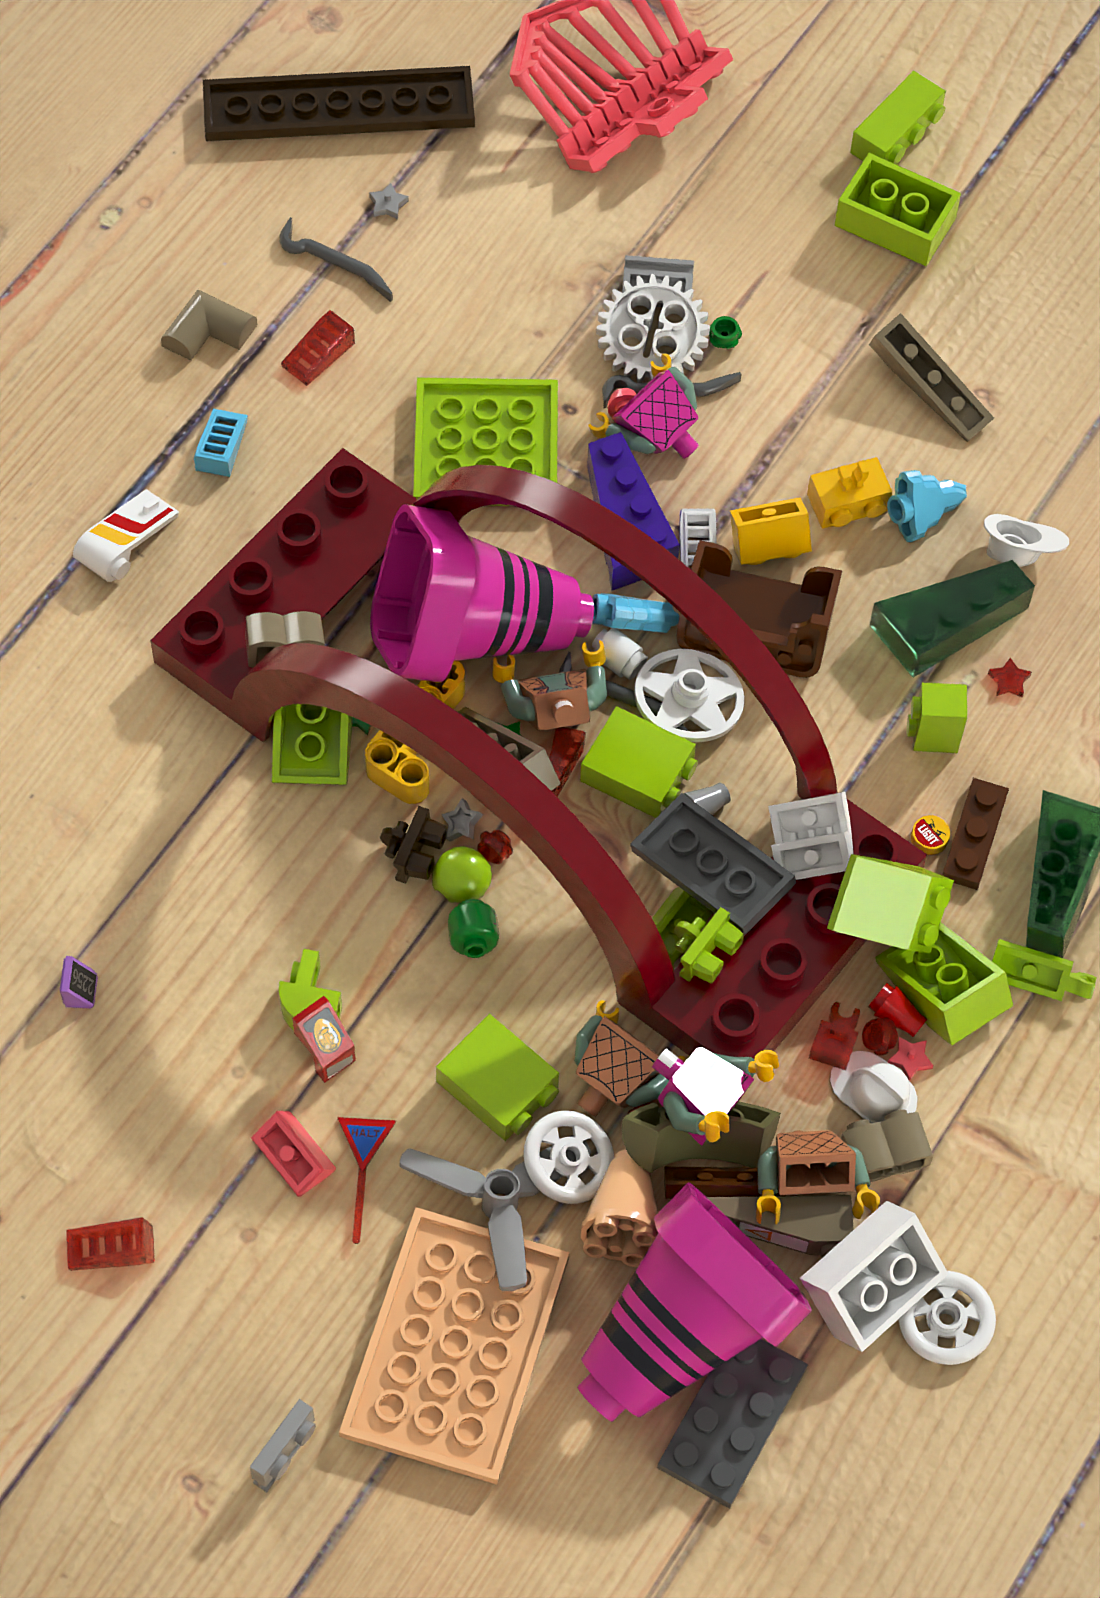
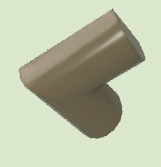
(204, 318)

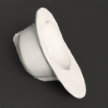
(1021, 539)
(873, 1087)

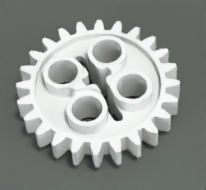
(621, 323)

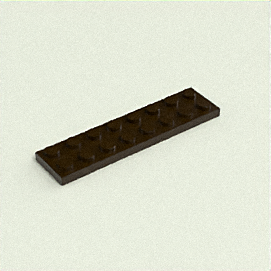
(338, 103)

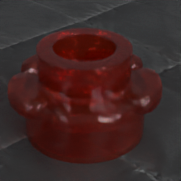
(495, 846)
(880, 1035)

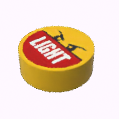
(930, 834)

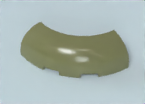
(655, 1143)

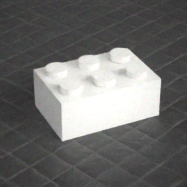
(874, 1275)

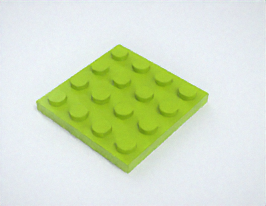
(484, 424)

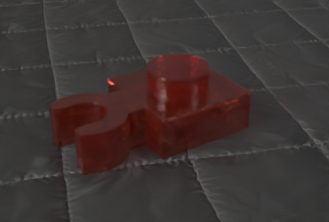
(835, 1039)

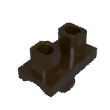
(409, 859)

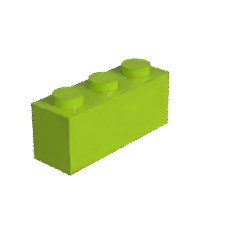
(899, 119)

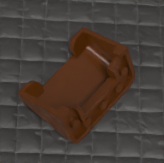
(784, 615)

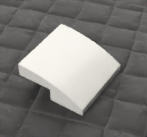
(812, 835)

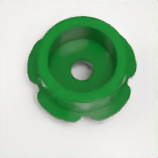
(727, 326)

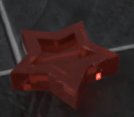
(1009, 678)

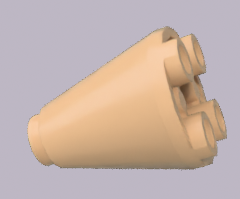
(621, 1214)

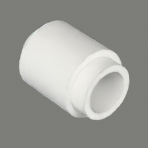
(621, 653)

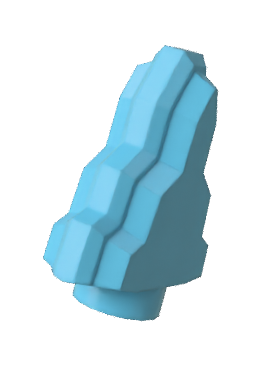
(921, 502)
(633, 613)

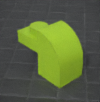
(302, 988)

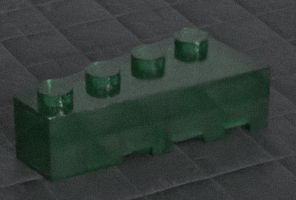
(949, 615)
(1063, 871)

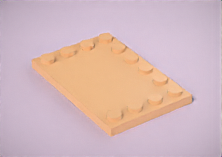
(452, 1349)

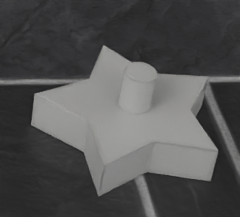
(388, 201)
(461, 821)

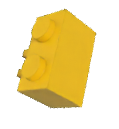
(849, 493)
(771, 531)

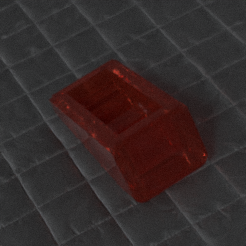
(334, 332)
(565, 753)
(127, 1257)

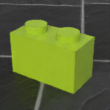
(938, 717)

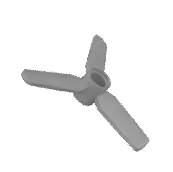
(504, 1220)

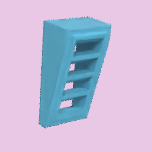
(217, 463)

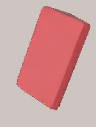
(293, 1152)

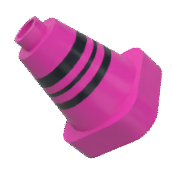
(465, 599)
(687, 1309)

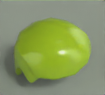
(461, 874)

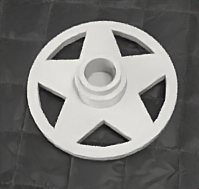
(689, 694)

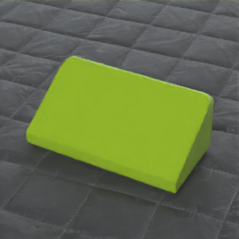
(676, 908)

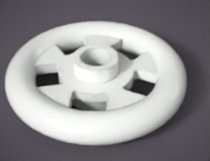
(540, 1169)
(966, 1345)

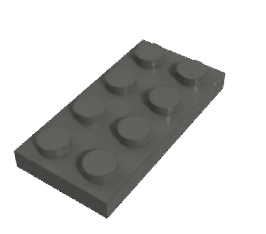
(713, 863)
(732, 1421)

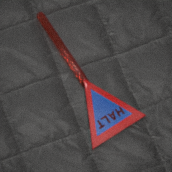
(364, 1139)

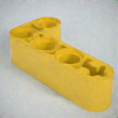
(403, 759)

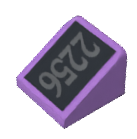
(77, 984)

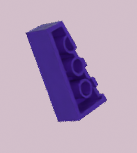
(624, 490)

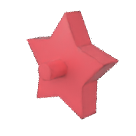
(911, 1057)

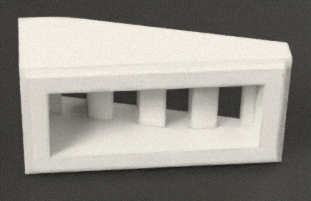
(695, 524)

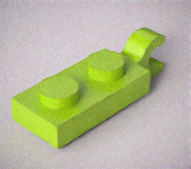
(1041, 972)

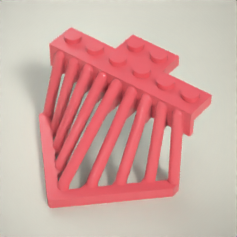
(644, 104)

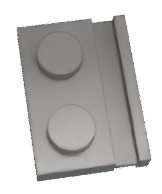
(645, 266)
(283, 1445)

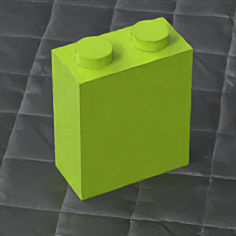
(638, 762)
(498, 1078)

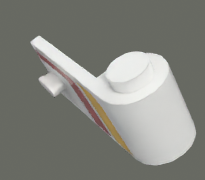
(109, 543)

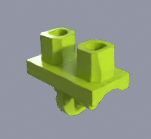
(698, 957)

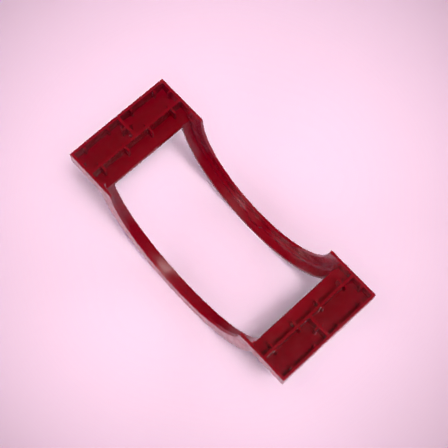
(322, 550)

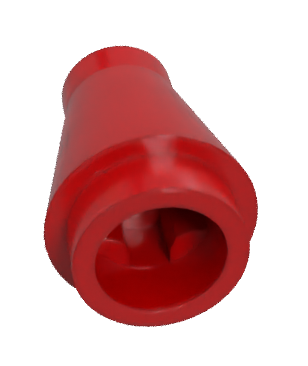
(894, 1005)

